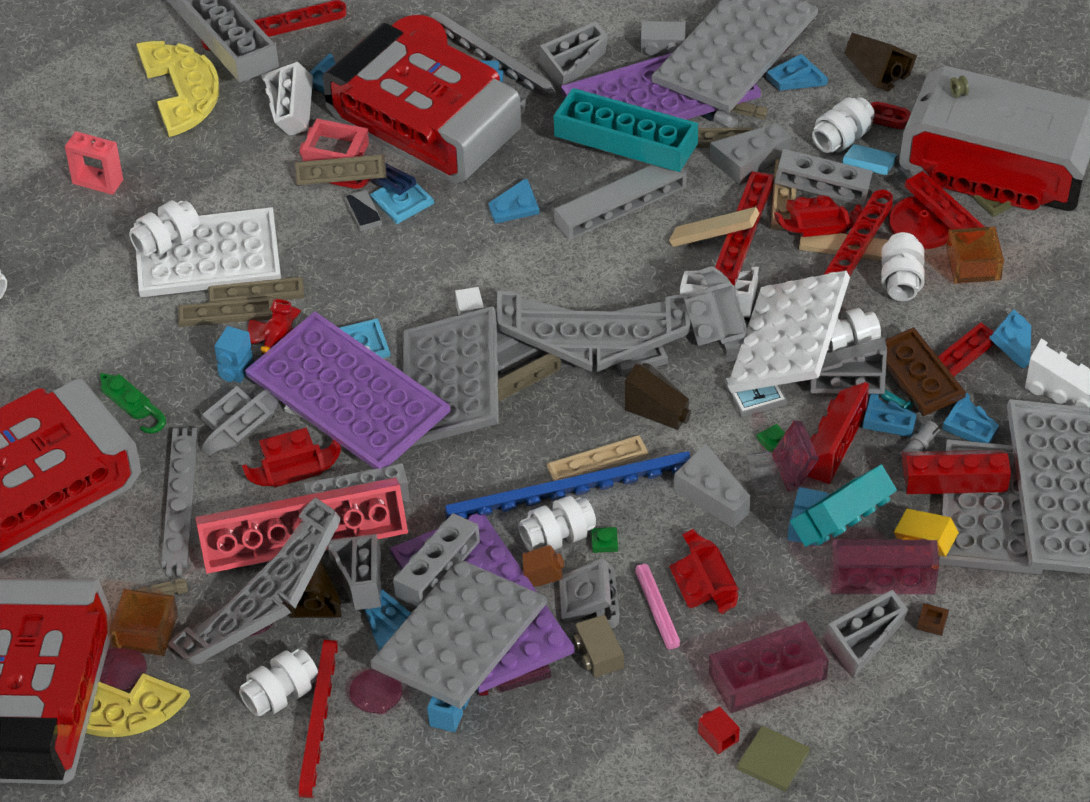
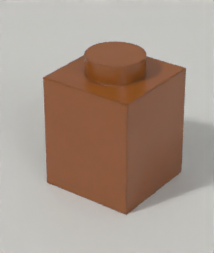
(542, 566)

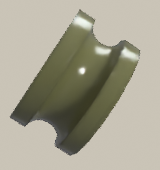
(959, 86)

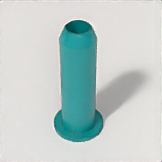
(888, 396)

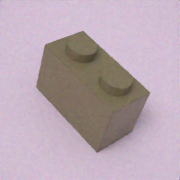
(599, 646)

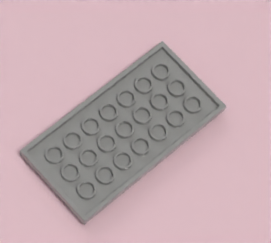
(733, 49)
(1053, 482)

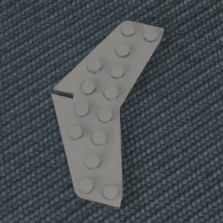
(579, 334)
(262, 597)

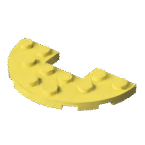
(192, 78)
(127, 714)

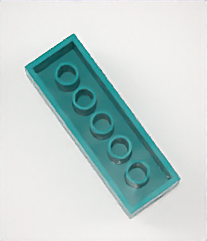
(626, 129)

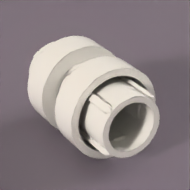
(843, 124)
(173, 223)
(902, 266)
(854, 329)
(568, 520)
(288, 675)

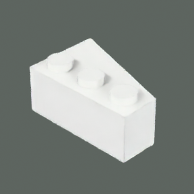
(290, 97)
(694, 284)
(1058, 377)

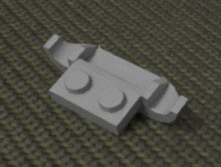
(718, 314)
(513, 352)
(236, 418)

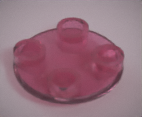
(123, 668)
(375, 692)

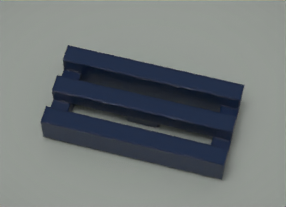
(396, 177)

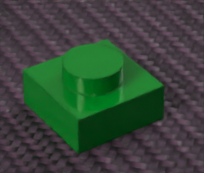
(771, 437)
(604, 539)

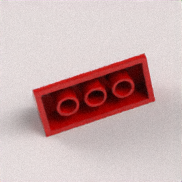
(838, 430)
(956, 471)

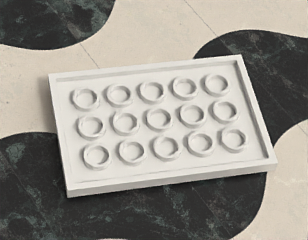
(222, 251)
(789, 332)

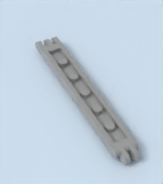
(484, 49)
(179, 501)

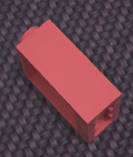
(354, 134)
(103, 180)

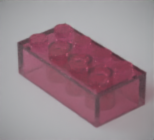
(884, 566)
(768, 666)

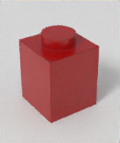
(718, 730)

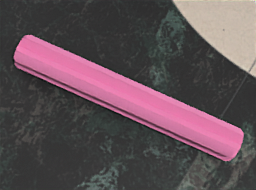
(657, 606)

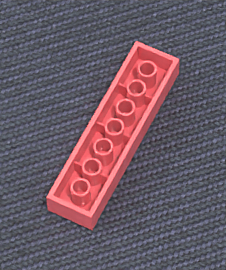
(260, 531)

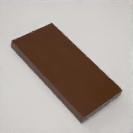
(921, 373)

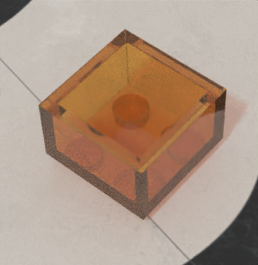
(975, 255)
(144, 621)

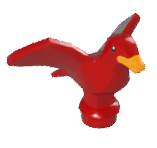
(276, 327)

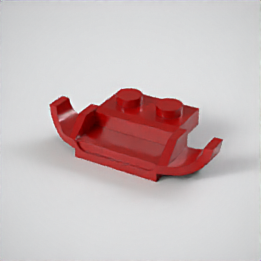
(817, 216)
(291, 459)
(705, 575)

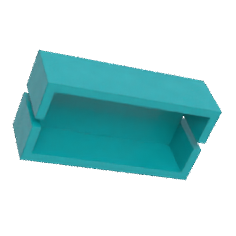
(844, 507)

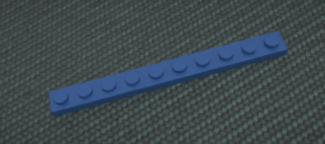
(579, 484)

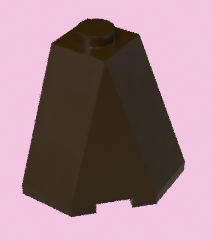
(879, 61)
(655, 397)
(319, 598)

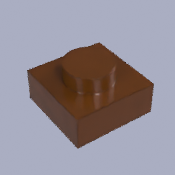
(932, 619)

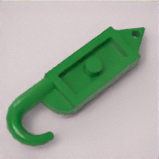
(131, 401)

